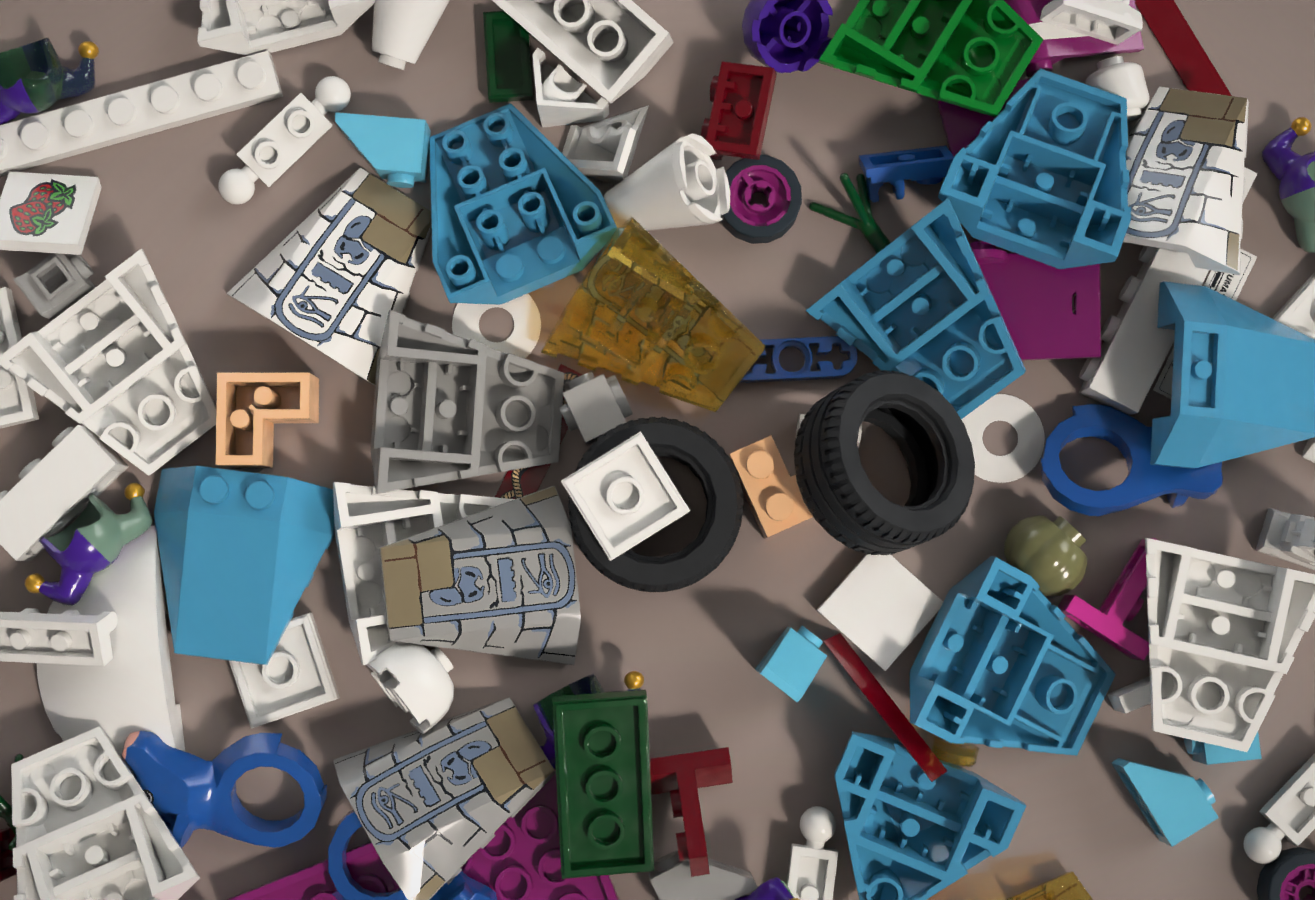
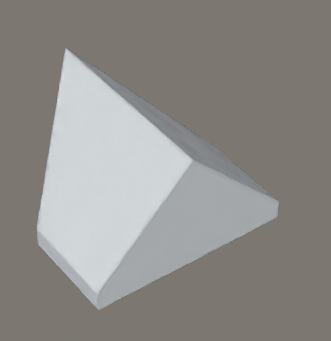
(562, 97)
(606, 147)

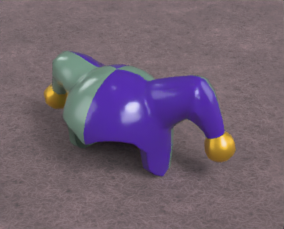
(1296, 180)
(90, 545)

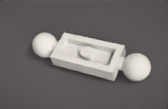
(284, 140)
(1289, 814)
(811, 865)

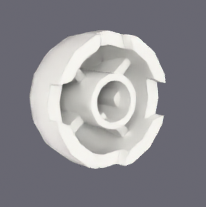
(415, 682)

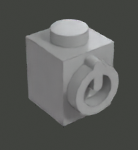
(594, 406)

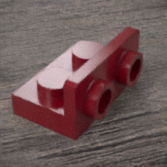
(739, 110)

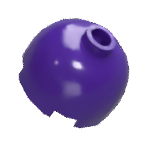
(787, 32)

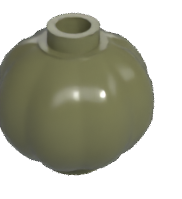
(1047, 553)

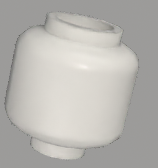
(1124, 80)

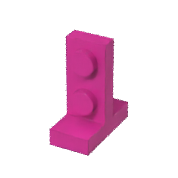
(1119, 605)

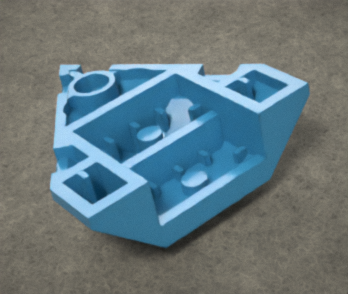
(912, 832)

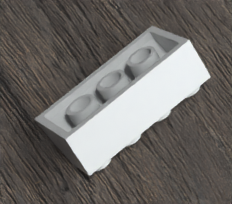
(599, 40)

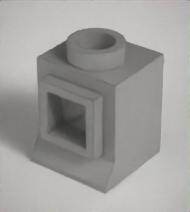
(56, 283)

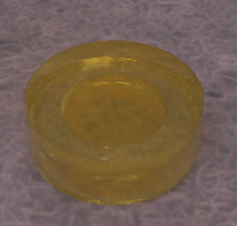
(956, 754)

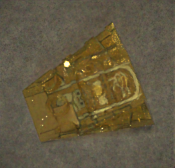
(654, 324)

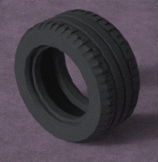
(927, 435)
(722, 518)

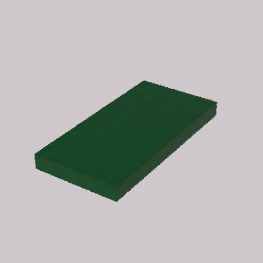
(603, 783)

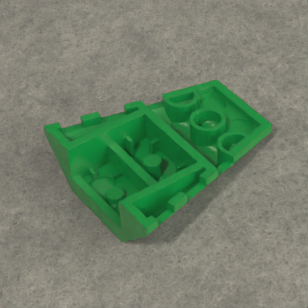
(937, 48)

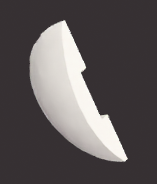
(137, 685)

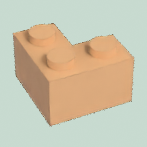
(249, 408)
(769, 488)

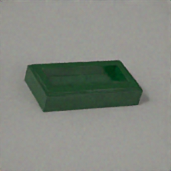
(507, 58)

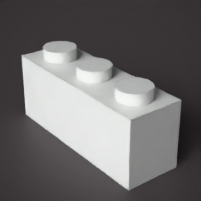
(55, 490)

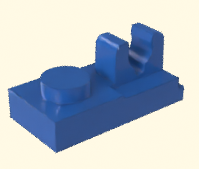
(919, 165)

